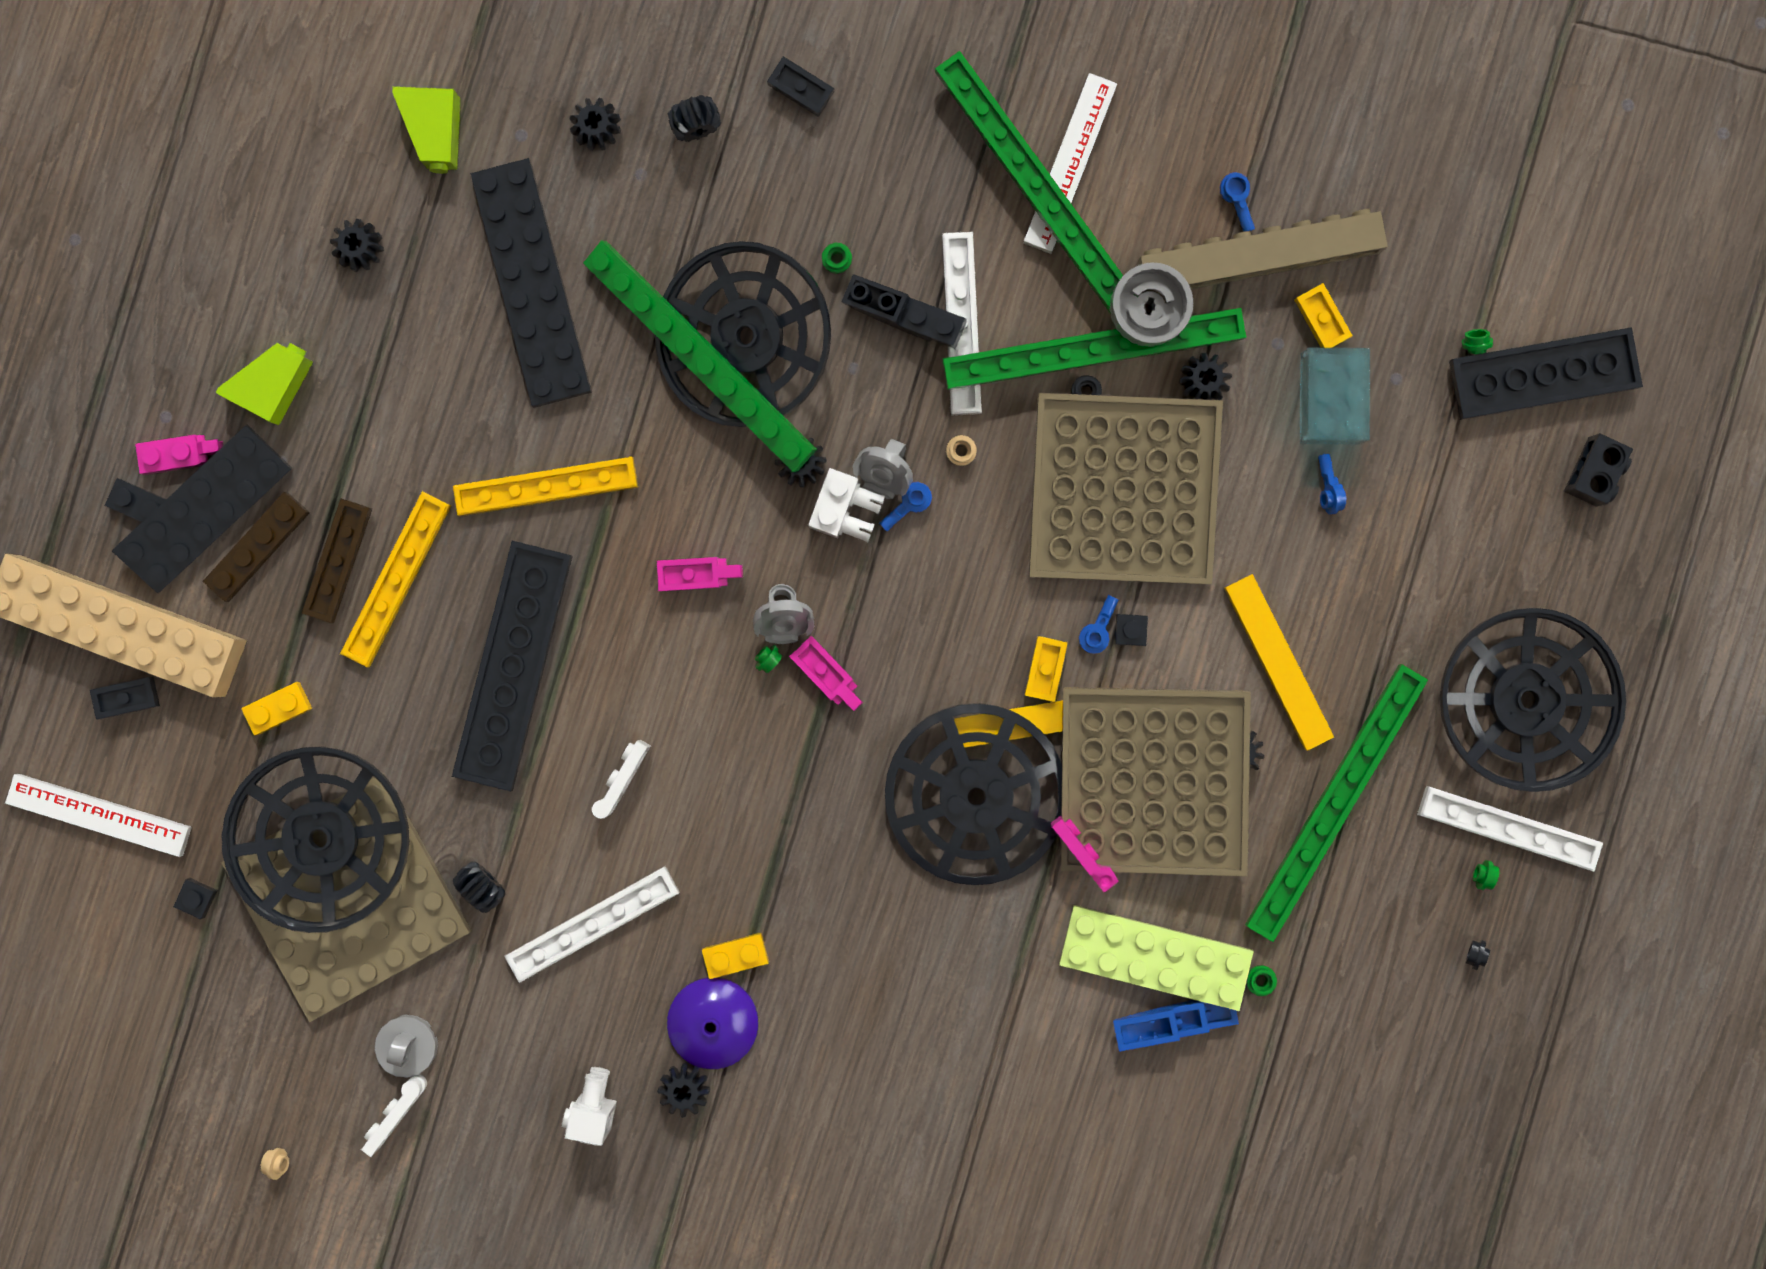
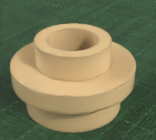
(965, 441)
(275, 1163)

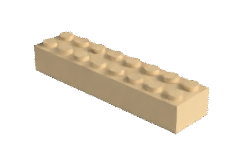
(118, 626)

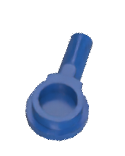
(1235, 189)
(1333, 496)
(915, 500)
(1095, 637)

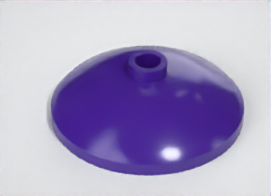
(715, 1002)

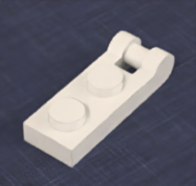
(621, 779)
(394, 1114)

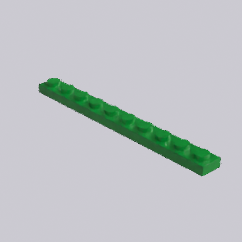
(1030, 176)
(1085, 351)
(700, 356)
(1336, 802)

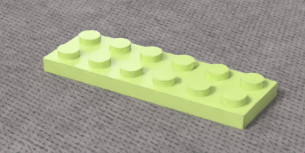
(1156, 957)

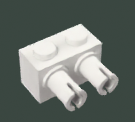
(832, 506)
(592, 1114)

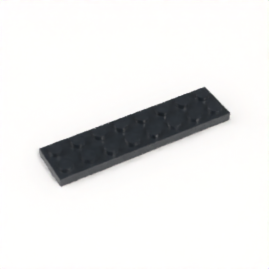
(531, 282)
(512, 666)

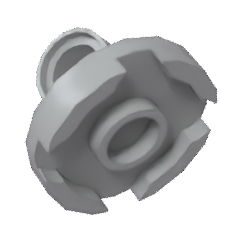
(884, 469)
(783, 619)
(406, 1046)

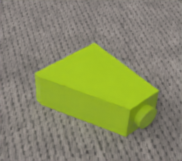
(432, 123)
(268, 382)

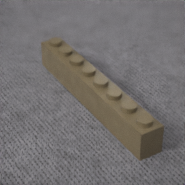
(1274, 249)

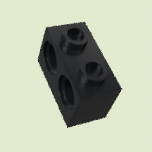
(1592, 465)

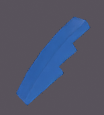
(1171, 1023)

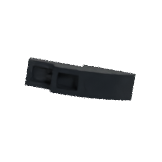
(904, 312)

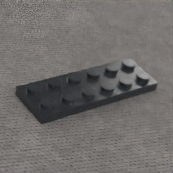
(1545, 373)
(202, 509)

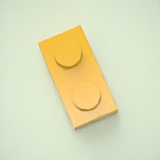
(1323, 317)
(1045, 668)
(276, 708)
(735, 955)

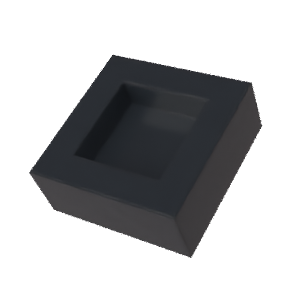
(1131, 630)
(195, 898)

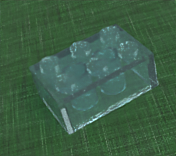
(1335, 396)

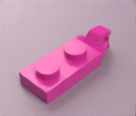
(175, 453)
(695, 573)
(826, 673)
(1085, 854)

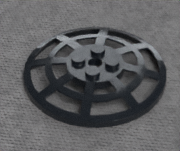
(750, 313)
(1549, 699)
(963, 778)
(298, 839)

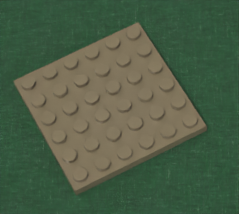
(1125, 488)
(1158, 779)
(345, 962)

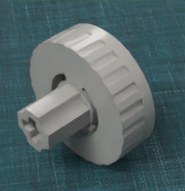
(1129, 311)

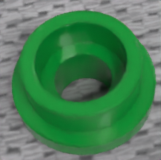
(836, 248)
(1477, 341)
(767, 658)
(1486, 875)
(1269, 985)

